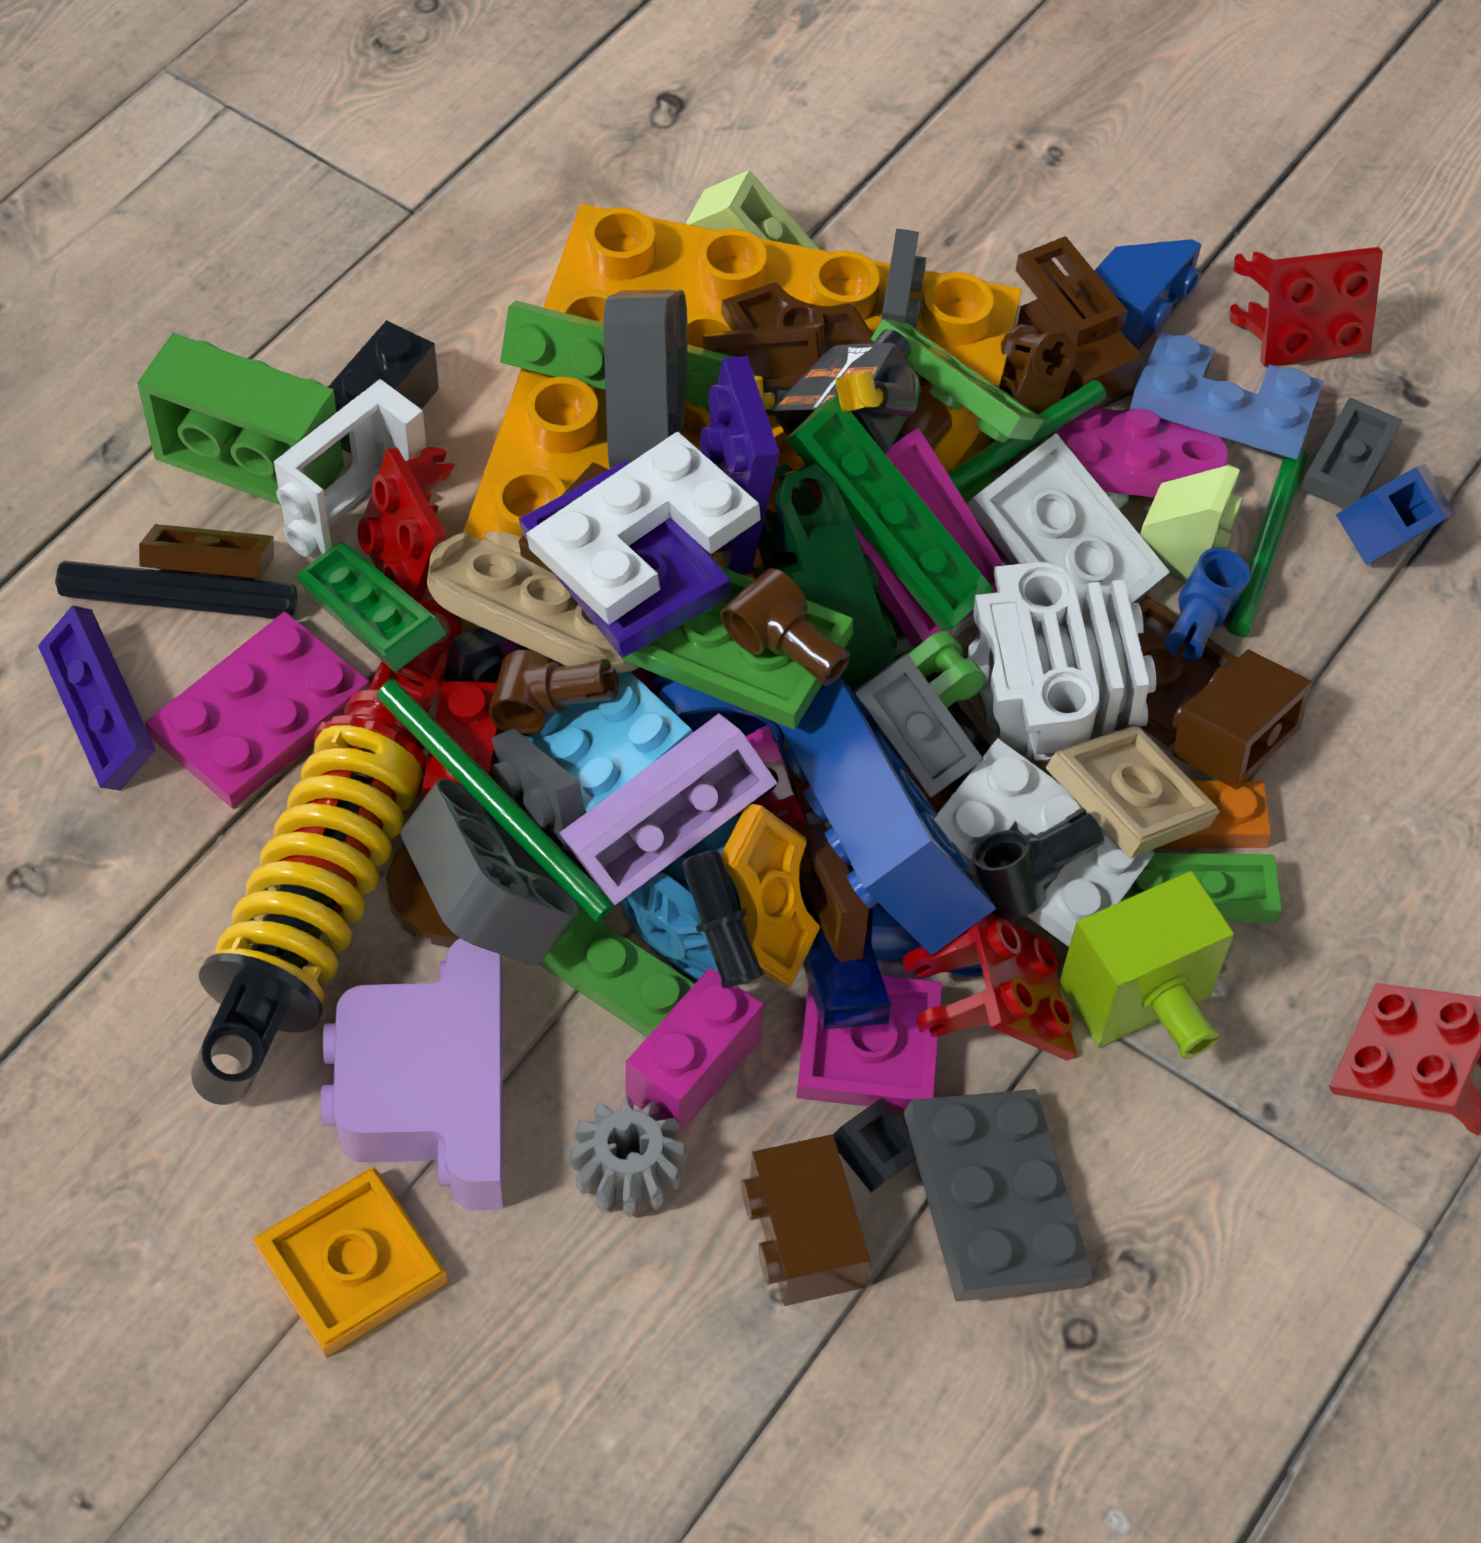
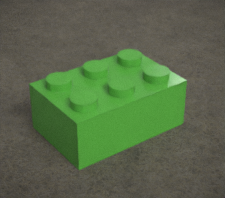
(232, 416)

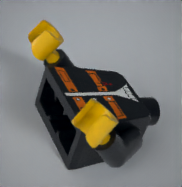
(867, 378)

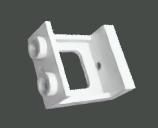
(375, 422)

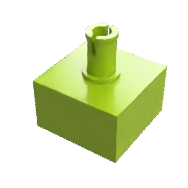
(1149, 965)

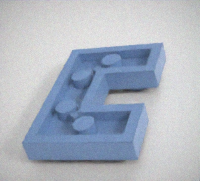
(1177, 391)

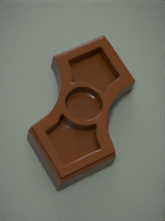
(774, 307)

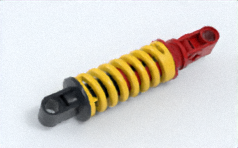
(318, 872)

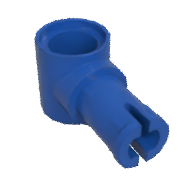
(1207, 600)

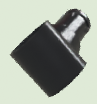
(1019, 865)

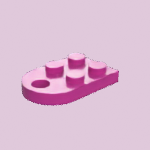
(1139, 450)

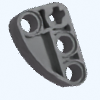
(644, 369)
(483, 878)

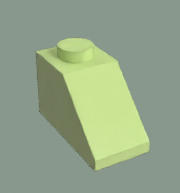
(748, 206)

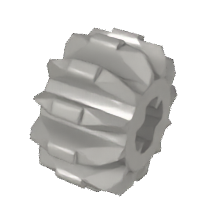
(632, 1135)

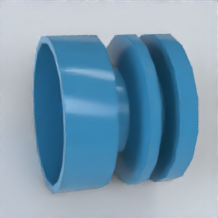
(666, 913)

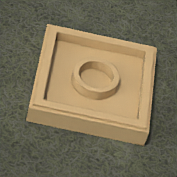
(1132, 790)

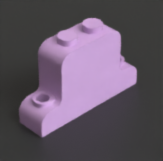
(424, 1074)

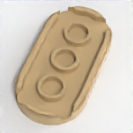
(515, 599)

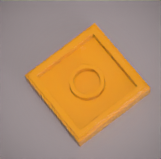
(350, 1261)

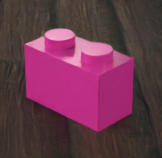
(694, 1049)

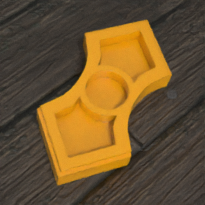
(765, 867)

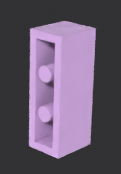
(668, 808)

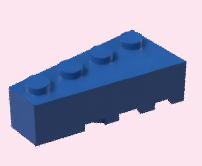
(882, 820)

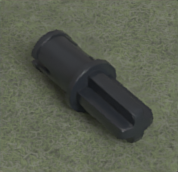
(721, 919)

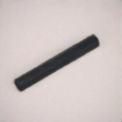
(175, 589)

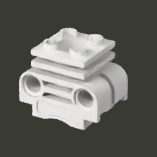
(1057, 668)

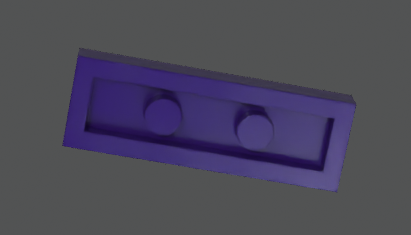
(96, 698)

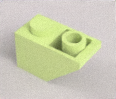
(1190, 518)

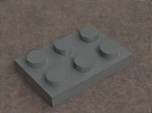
(996, 1195)

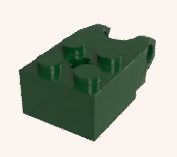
(827, 564)

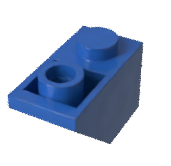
(1150, 281)
(1395, 513)

